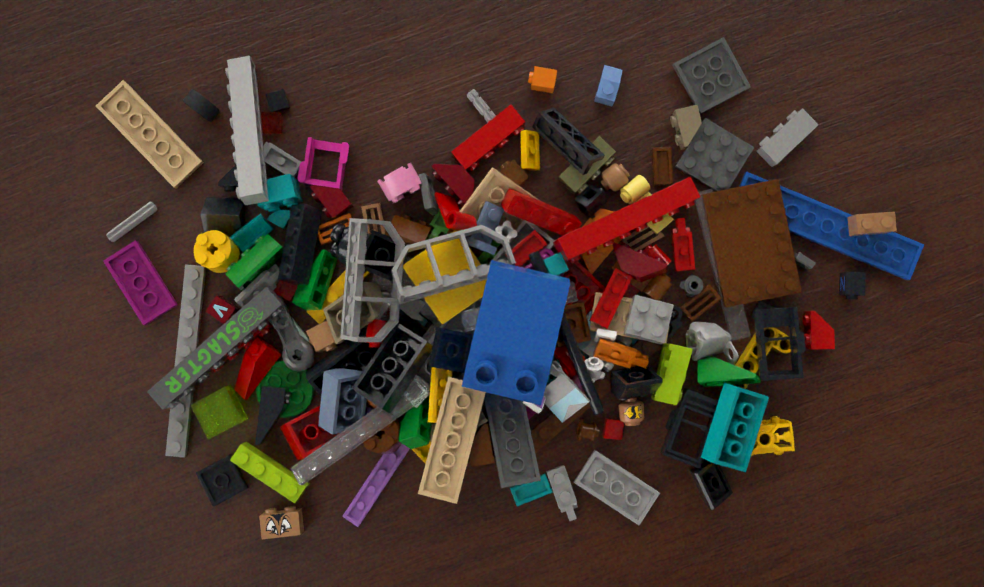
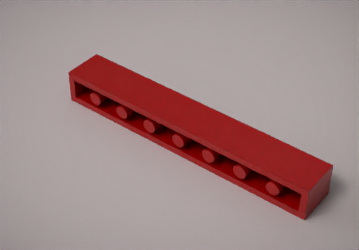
(627, 219)

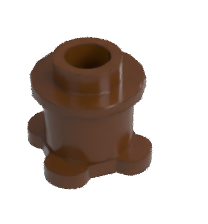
(587, 430)

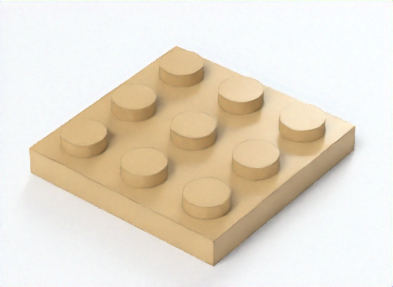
(493, 190)

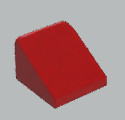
(613, 429)

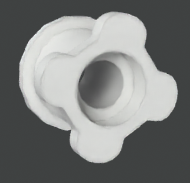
(506, 230)
(594, 367)

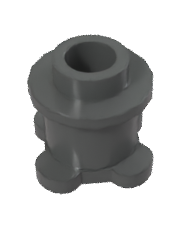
(686, 285)

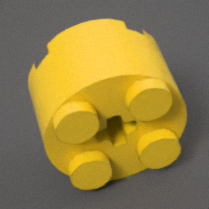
(215, 251)

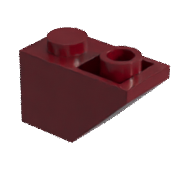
(333, 199)

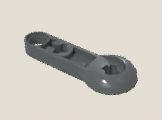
(293, 341)

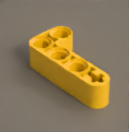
(749, 356)

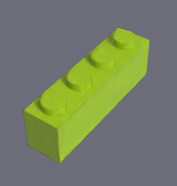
(268, 471)

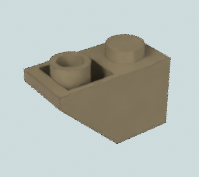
(686, 124)

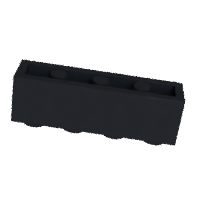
(300, 244)

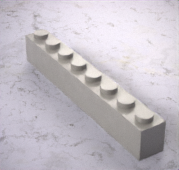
(247, 131)

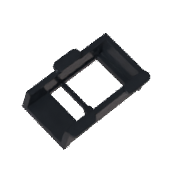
(777, 318)
(699, 404)

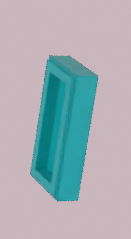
(248, 234)
(531, 491)

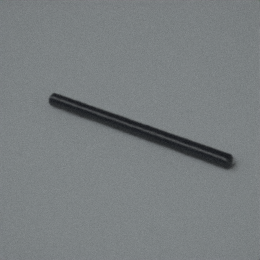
(573, 349)

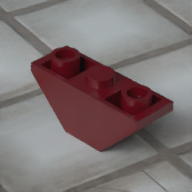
(456, 179)
(638, 263)

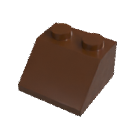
(410, 231)
(481, 449)

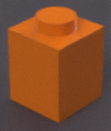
(542, 79)

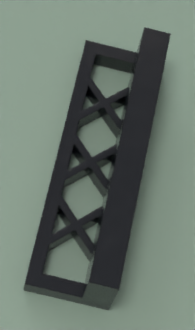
(564, 141)

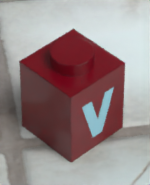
(222, 309)

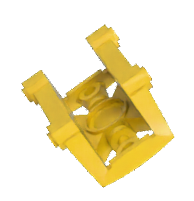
(769, 427)

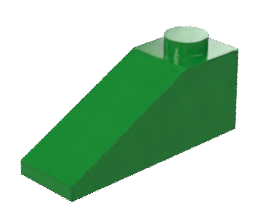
(313, 295)
(716, 372)
(415, 427)

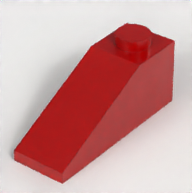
(254, 367)

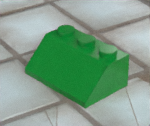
(254, 261)

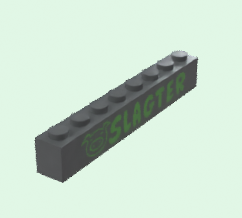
(216, 348)

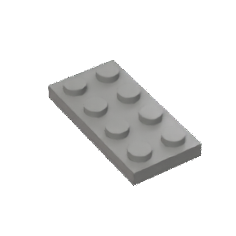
(616, 487)

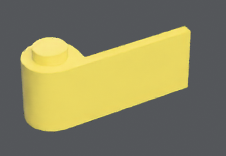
(638, 189)

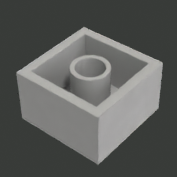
(648, 319)

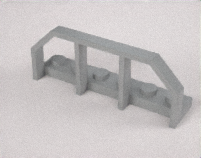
(354, 281)
(448, 282)

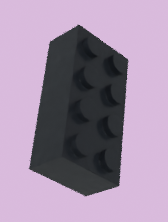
(393, 368)

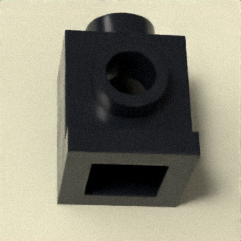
(591, 200)

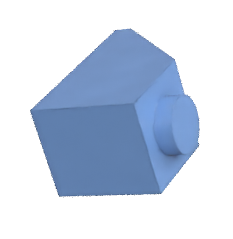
(608, 86)

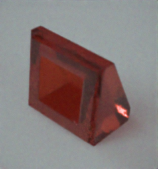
(272, 122)

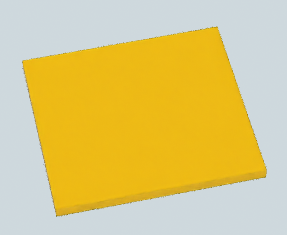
(450, 260)

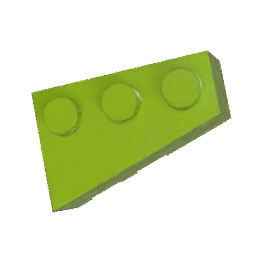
(672, 368)

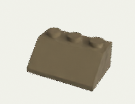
(369, 312)

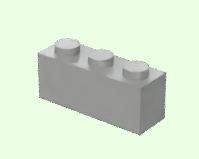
(786, 137)

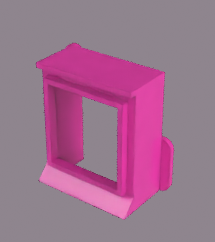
(305, 167)

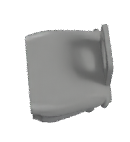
(709, 340)

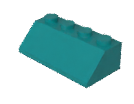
(734, 427)

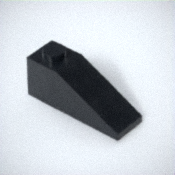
(272, 405)

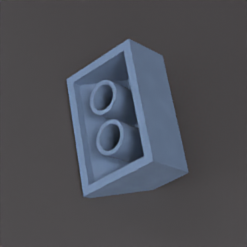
(339, 402)

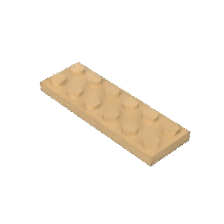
(149, 134)
(451, 441)

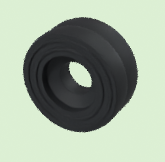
(201, 105)

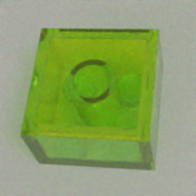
(219, 412)

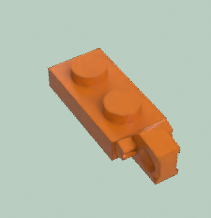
(619, 354)

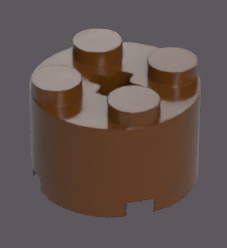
(385, 443)

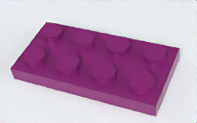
(140, 282)

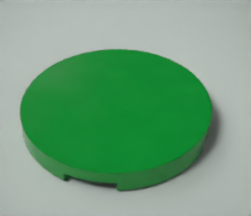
(301, 391)

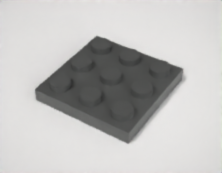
(711, 75)
(714, 156)

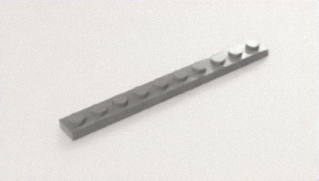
(186, 343)

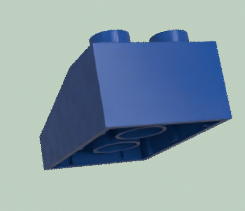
(516, 332)

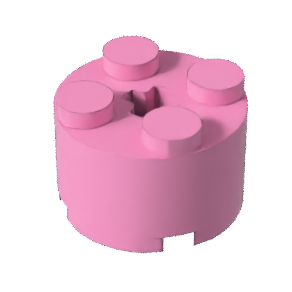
(400, 182)

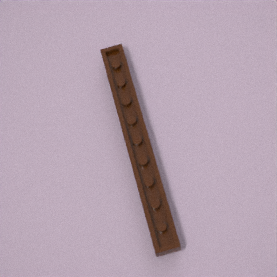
(553, 426)

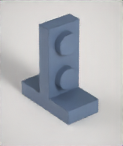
(490, 218)

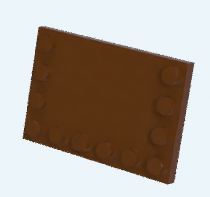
(751, 243)

